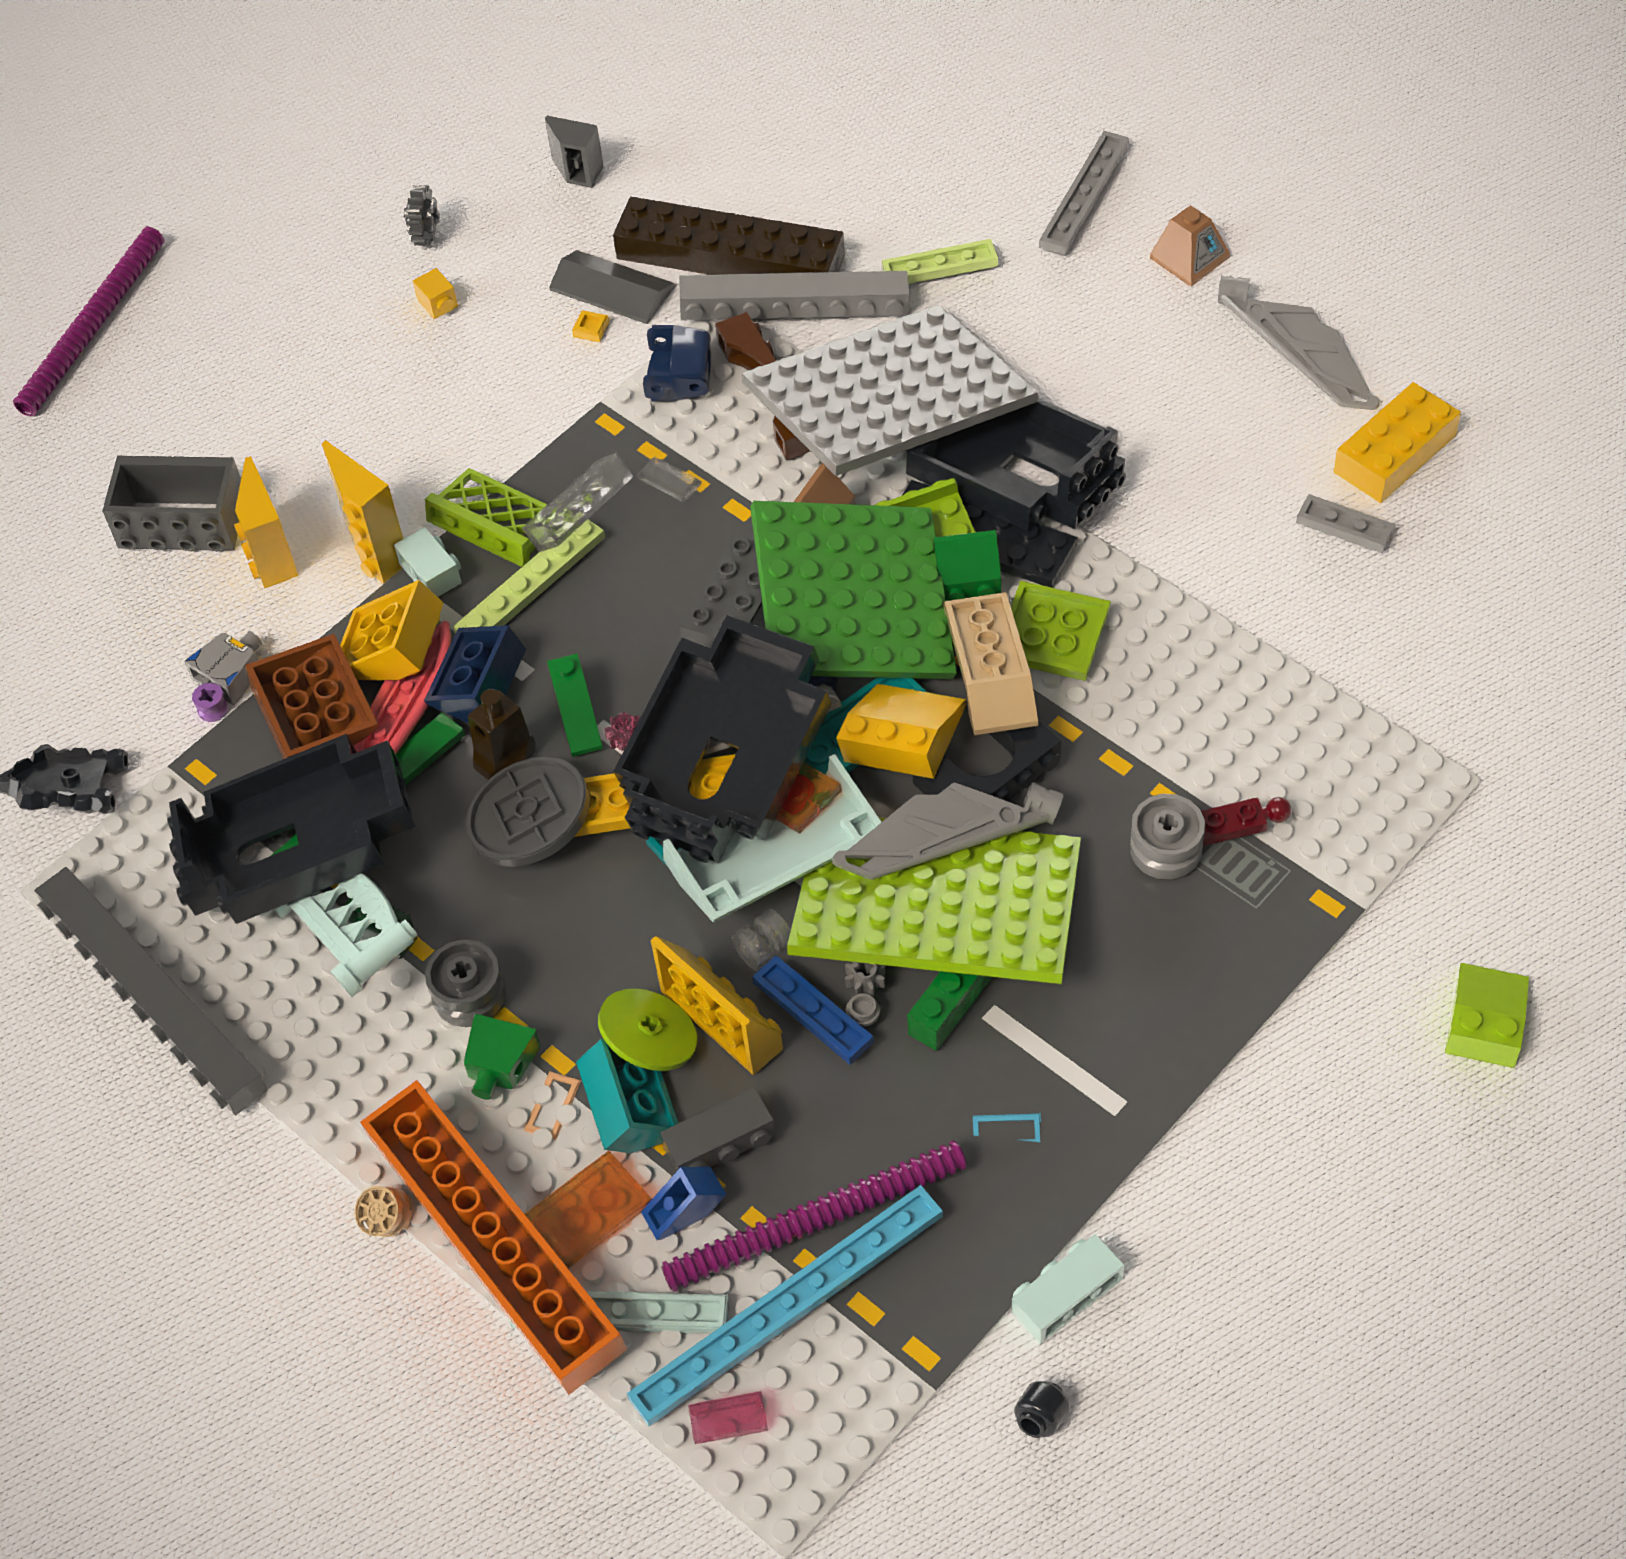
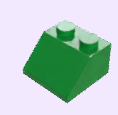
(968, 564)

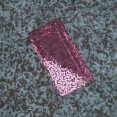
(728, 1417)

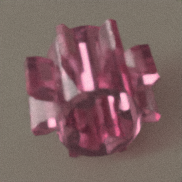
(621, 730)

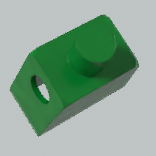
(498, 1054)

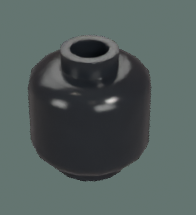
(1041, 1409)

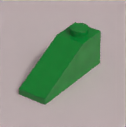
(574, 704)

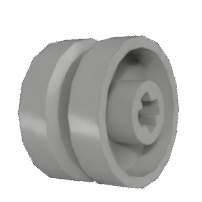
(1167, 836)

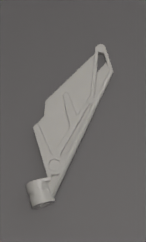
(1303, 341)
(944, 825)

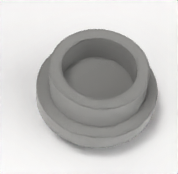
(863, 1009)

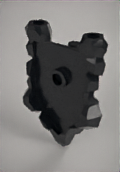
(64, 779)

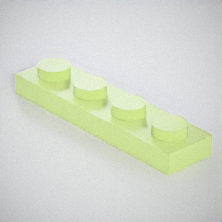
(944, 261)

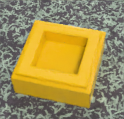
(590, 326)

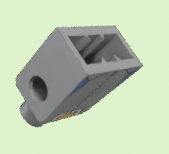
(224, 662)

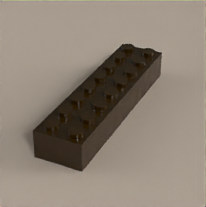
(722, 241)

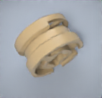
(383, 1211)

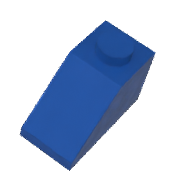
(683, 1201)

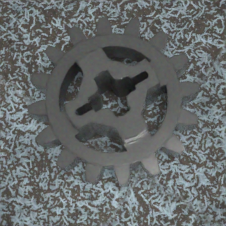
(421, 215)

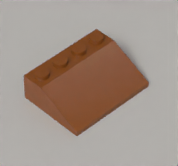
(310, 696)

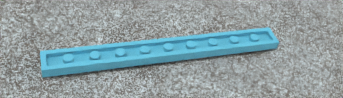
(784, 1306)

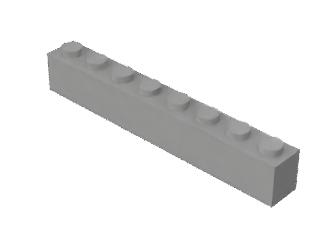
(794, 295)

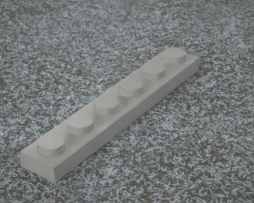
(1084, 193)

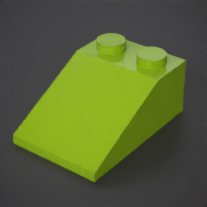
(1488, 1015)

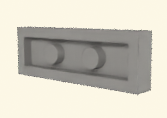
(1345, 523)

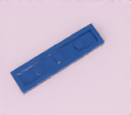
(813, 1010)

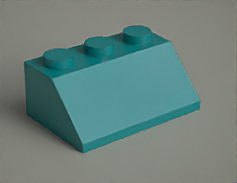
(625, 1100)

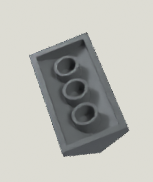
(610, 286)

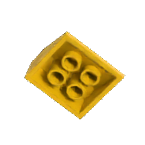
(262, 531)
(392, 633)
(900, 730)

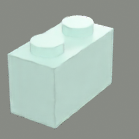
(427, 561)

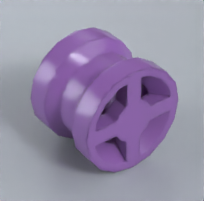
(210, 710)

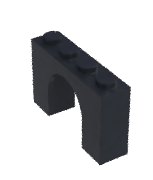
(1032, 752)

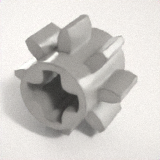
(864, 977)

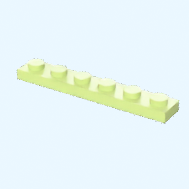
(532, 579)

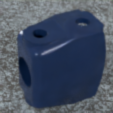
(679, 364)

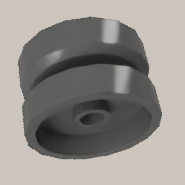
(465, 982)

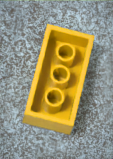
(1396, 442)

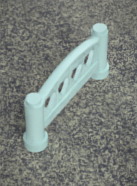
(356, 958)

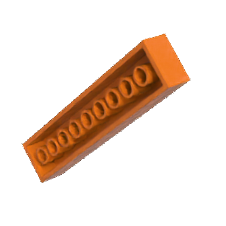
(494, 1237)

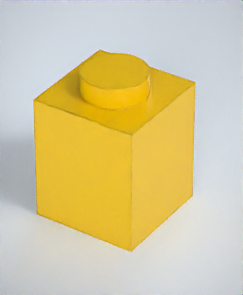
(435, 293)

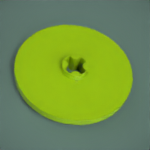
(647, 1029)

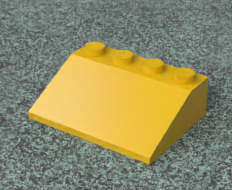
(367, 513)
(716, 1006)

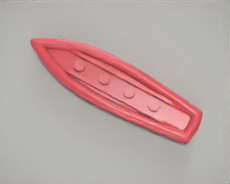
(401, 702)

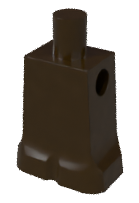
(498, 734)

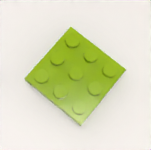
(1059, 628)

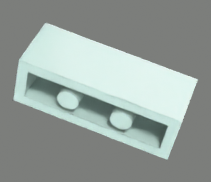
(1066, 1287)

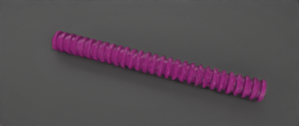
(88, 322)
(814, 1215)

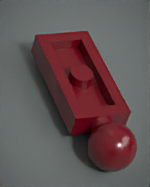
(1243, 818)

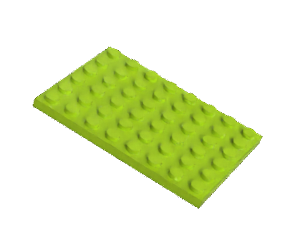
(970, 912)

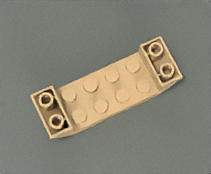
(992, 663)

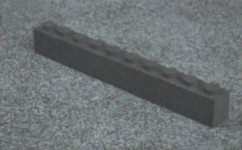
(150, 991)

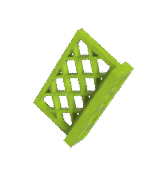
(482, 529)

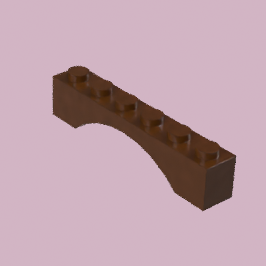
(744, 346)

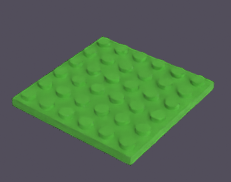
(855, 587)

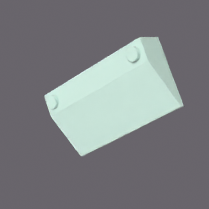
(762, 866)

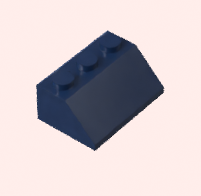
(475, 663)

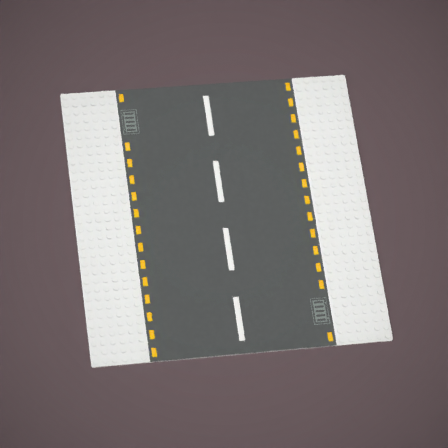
(1149, 1006)

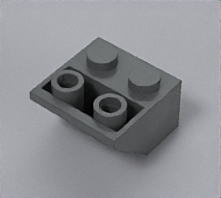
(575, 150)

